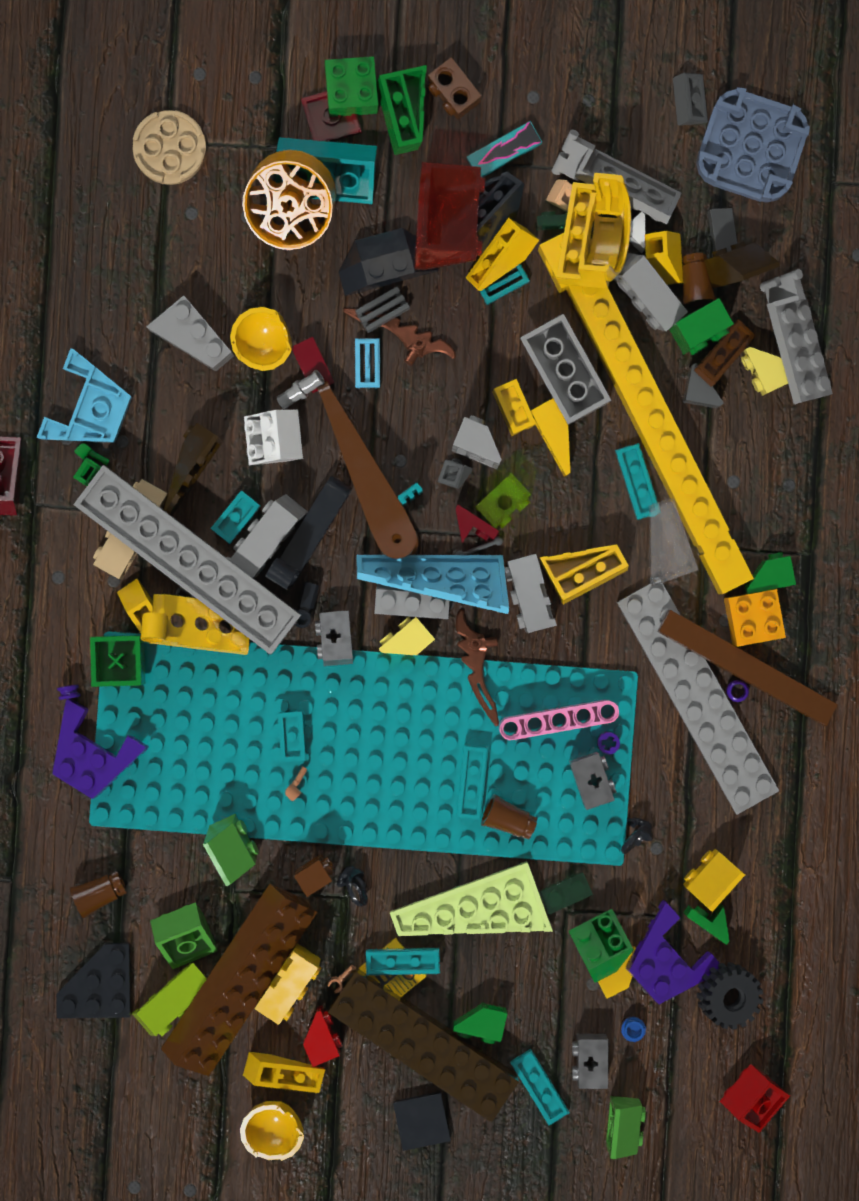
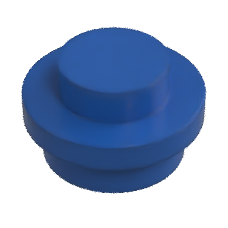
(633, 1029)

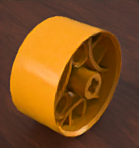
(289, 200)

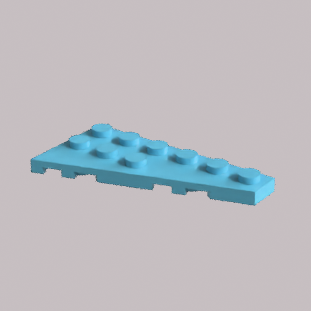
(457, 578)

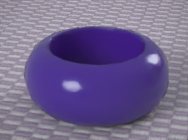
(745, 694)

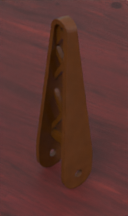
(379, 503)

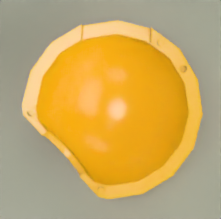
(261, 339)
(272, 1131)

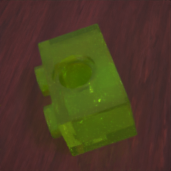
(514, 491)

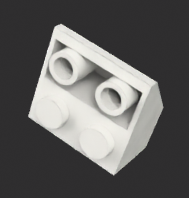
(273, 437)

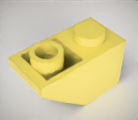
(766, 370)
(409, 640)

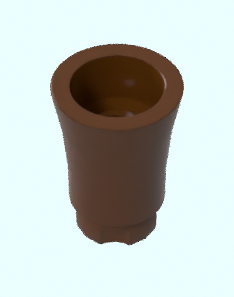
(696, 282)
(508, 818)
(97, 893)

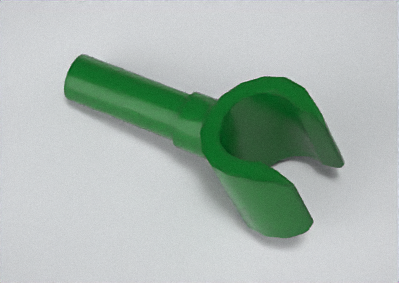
(84, 450)

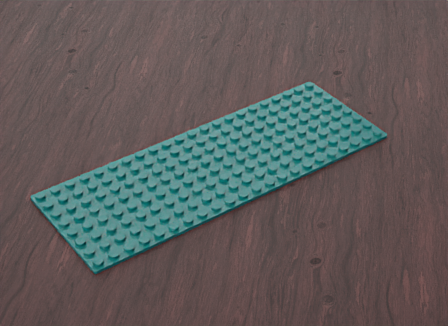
(377, 748)

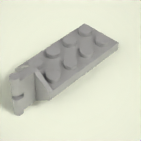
(646, 194)
(796, 337)

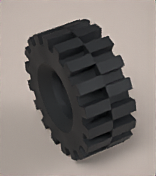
(716, 987)

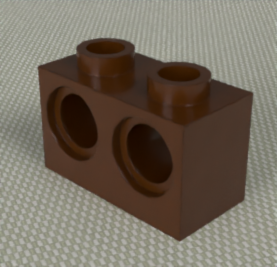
(459, 86)
(315, 874)

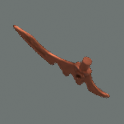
(417, 344)
(476, 646)

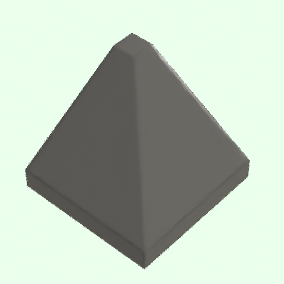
(454, 474)

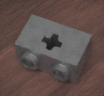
(341, 651)
(592, 795)
(594, 1075)

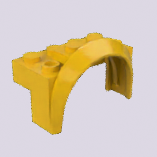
(609, 238)

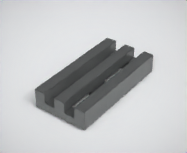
(378, 301)

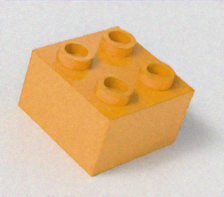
(754, 617)

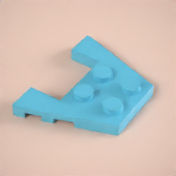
(98, 410)

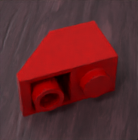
(320, 1040)

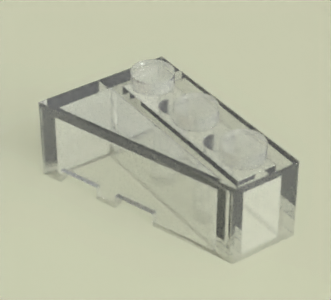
(668, 544)

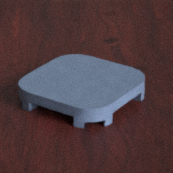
(752, 145)

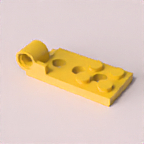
(159, 629)

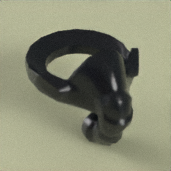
(644, 833)
(350, 877)

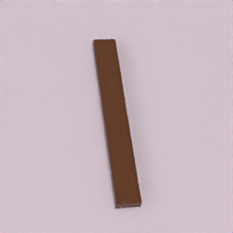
(747, 667)

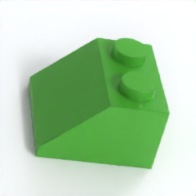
(230, 848)
(183, 935)
(624, 1126)

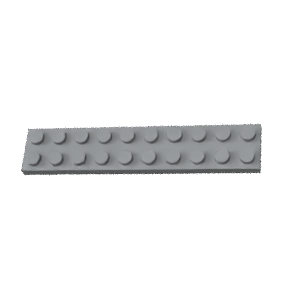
(187, 559)
(699, 702)

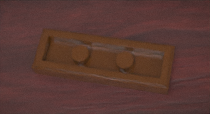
(724, 353)

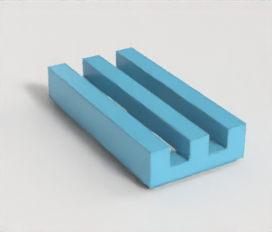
(367, 384)

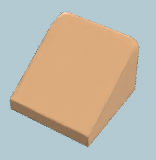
(560, 194)

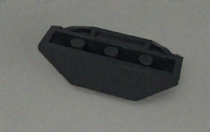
(496, 204)
(380, 262)

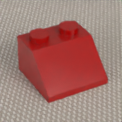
(754, 1098)

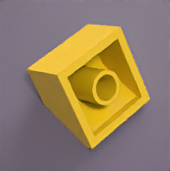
(713, 879)

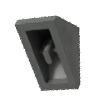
(699, 392)

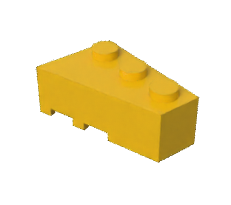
(584, 570)
(289, 984)

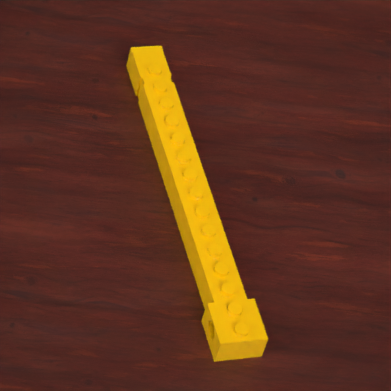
(654, 426)

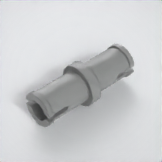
(300, 389)

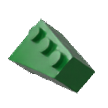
(403, 106)

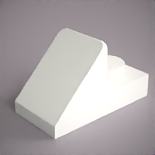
(637, 233)

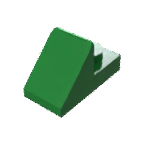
(714, 925)

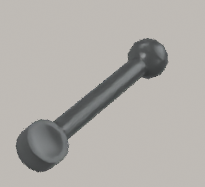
(498, 541)

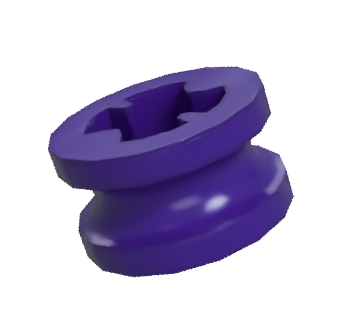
(68, 692)
(612, 749)

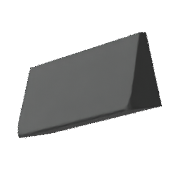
(690, 99)
(722, 228)

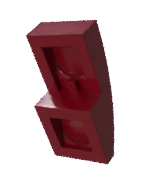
(310, 359)

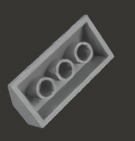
(565, 369)

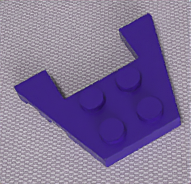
(84, 762)
(660, 967)

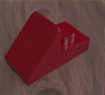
(467, 520)

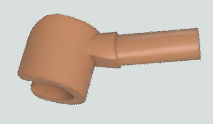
(292, 791)
(341, 978)

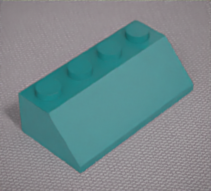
(349, 164)

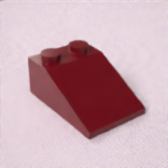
(10, 474)

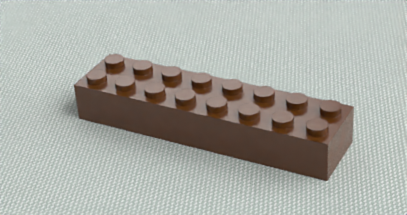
(238, 980)

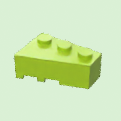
(170, 1001)

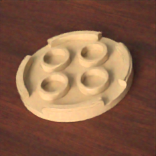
(169, 147)

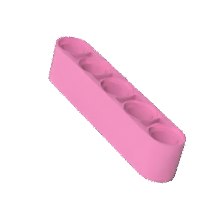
(570, 723)

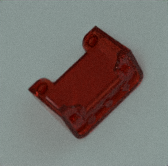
(447, 215)

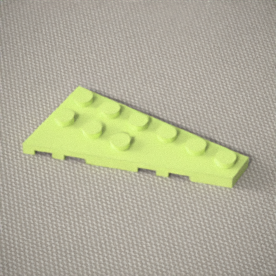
(487, 905)

